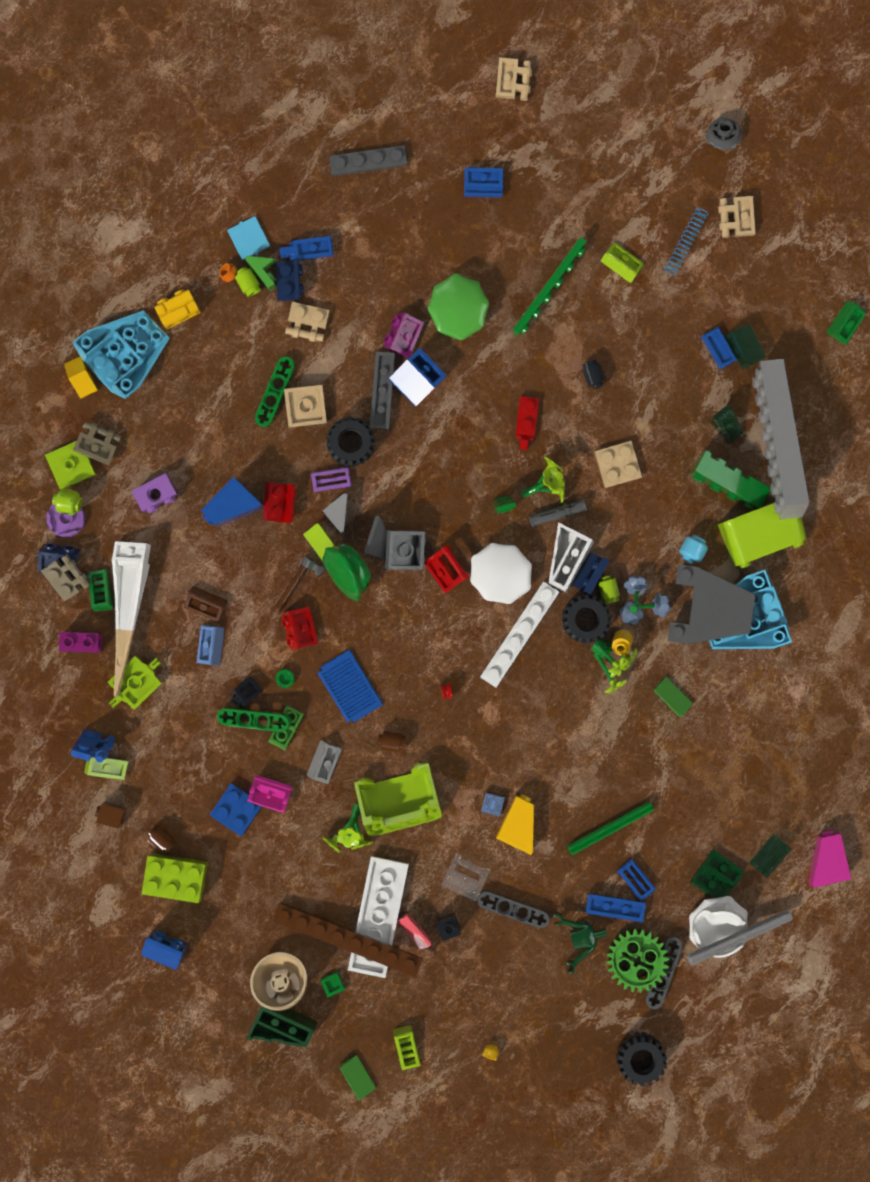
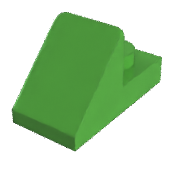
(260, 266)

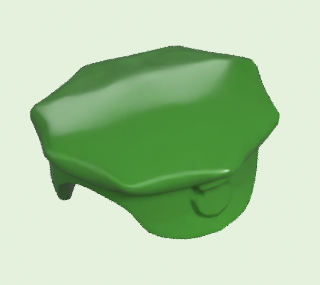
(458, 306)

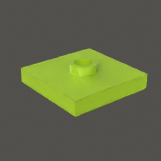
(69, 466)

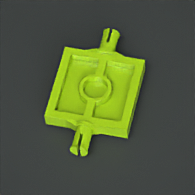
(137, 683)

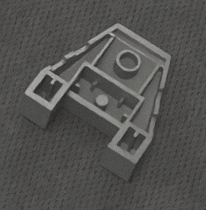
(716, 610)

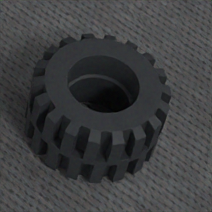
(342, 427)
(601, 611)
(652, 1070)

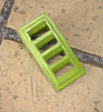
(405, 1035)

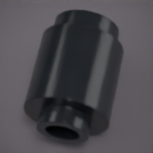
(593, 374)

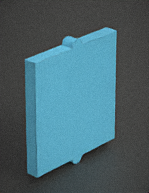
(248, 238)

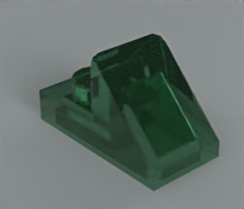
(727, 424)

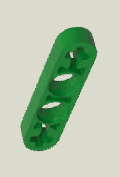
(272, 391)
(254, 719)

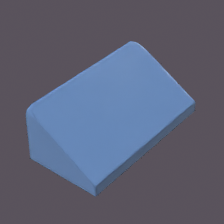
(210, 645)

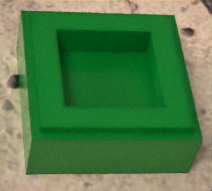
(332, 984)

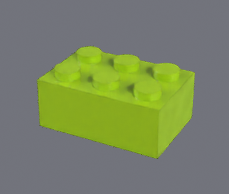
(174, 877)

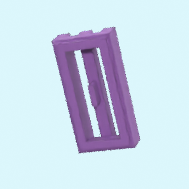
(331, 487)

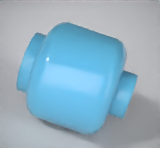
(693, 549)

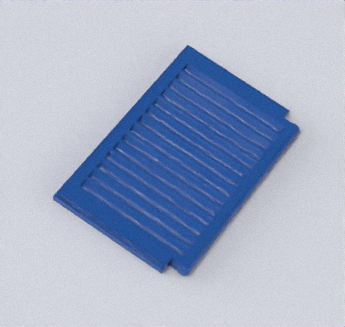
(349, 687)

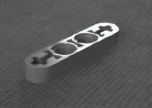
(512, 911)
(661, 996)

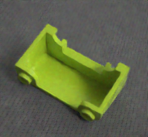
(760, 535)
(398, 801)

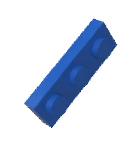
(615, 907)

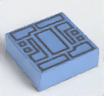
(492, 804)

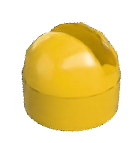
(491, 1052)

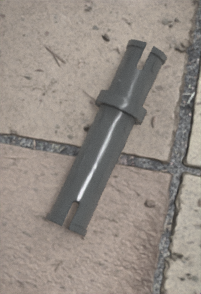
(557, 513)

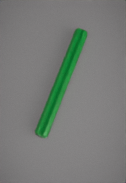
(610, 828)

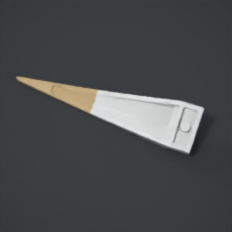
(130, 576)

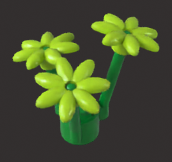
(602, 650)

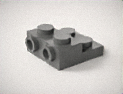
(405, 550)

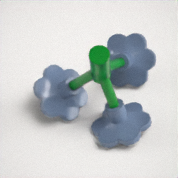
(631, 612)

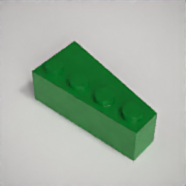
(729, 480)

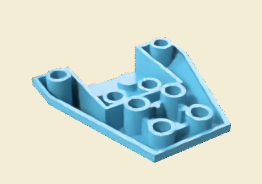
(122, 351)
(769, 621)

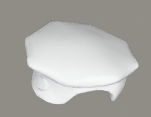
(501, 573)
(716, 920)

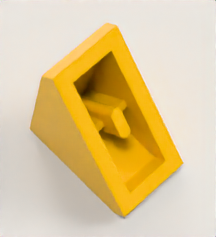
(80, 377)

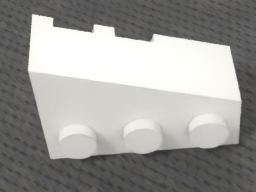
(568, 556)

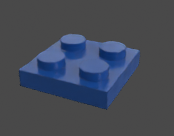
(235, 810)

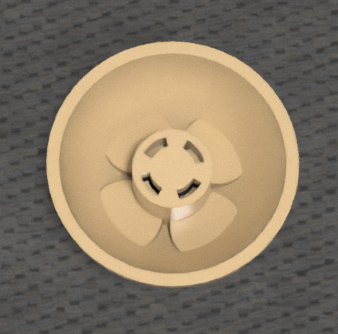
(270, 976)

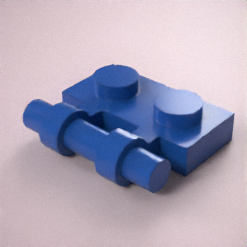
(87, 746)

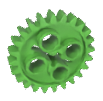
(630, 976)

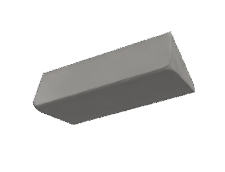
(324, 762)

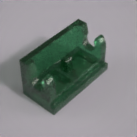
(745, 346)
(770, 856)

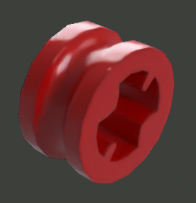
(446, 690)

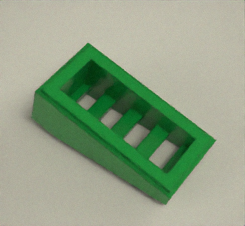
(504, 504)
(95, 606)

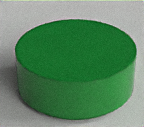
(285, 678)

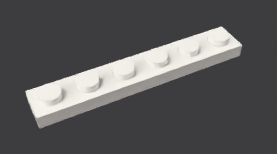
(519, 634)

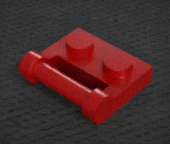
(441, 570)

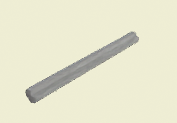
(739, 937)

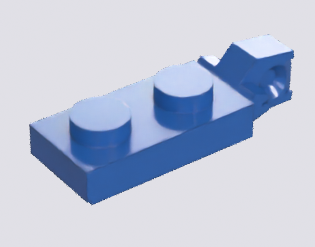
(308, 249)

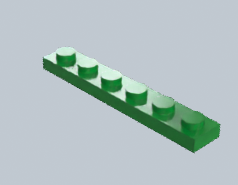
(545, 294)

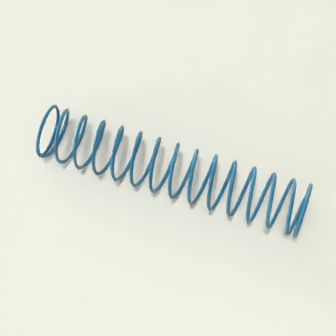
(684, 246)

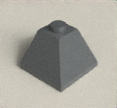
(377, 540)

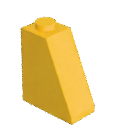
(518, 824)

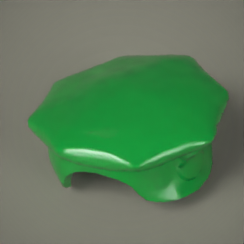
(347, 570)

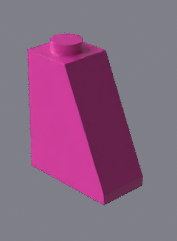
(829, 860)

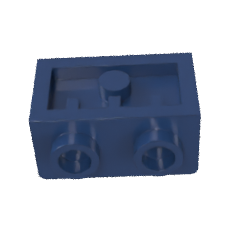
(288, 281)
(50, 552)
(590, 573)

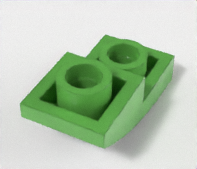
(282, 739)

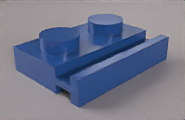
(483, 182)

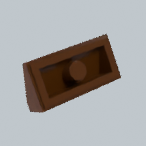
(205, 603)

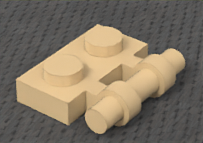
(507, 76)
(743, 217)
(309, 316)

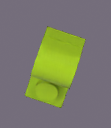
(109, 768)

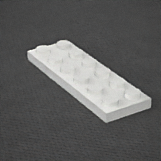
(379, 909)

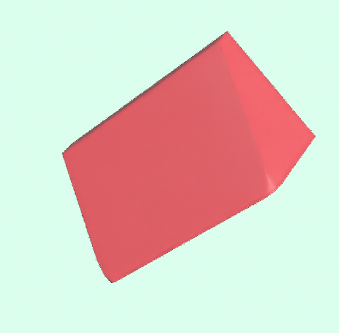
(414, 931)

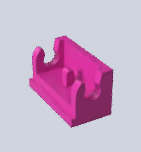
(269, 793)

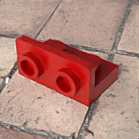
(279, 502)
(299, 628)

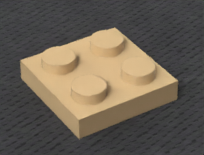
(305, 406)
(618, 464)

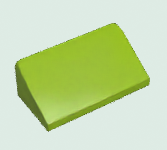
(622, 262)
(318, 539)

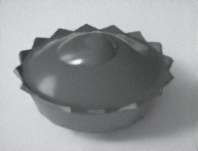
(724, 134)

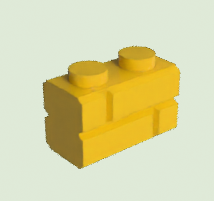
(177, 309)

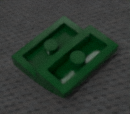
(716, 875)

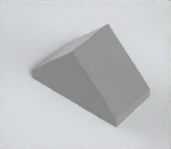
(337, 512)

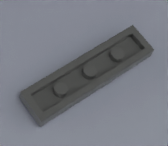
(368, 161)
(382, 390)

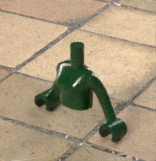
(581, 938)

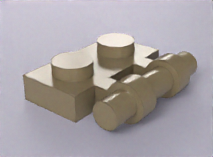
(95, 448)
(62, 580)

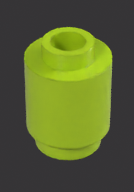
(247, 281)
(608, 589)

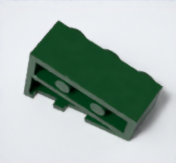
(282, 1026)

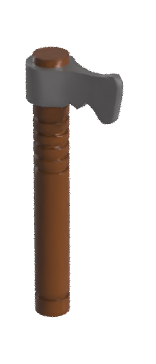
(307, 563)

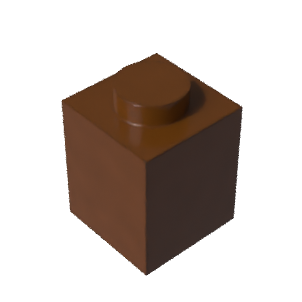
(110, 814)

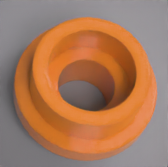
(228, 272)

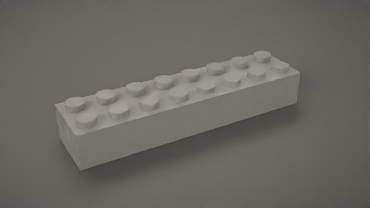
(781, 439)

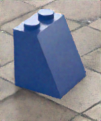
(231, 504)

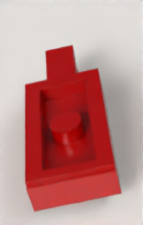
(526, 420)

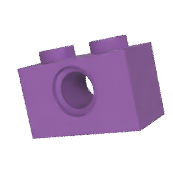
(144, 493)

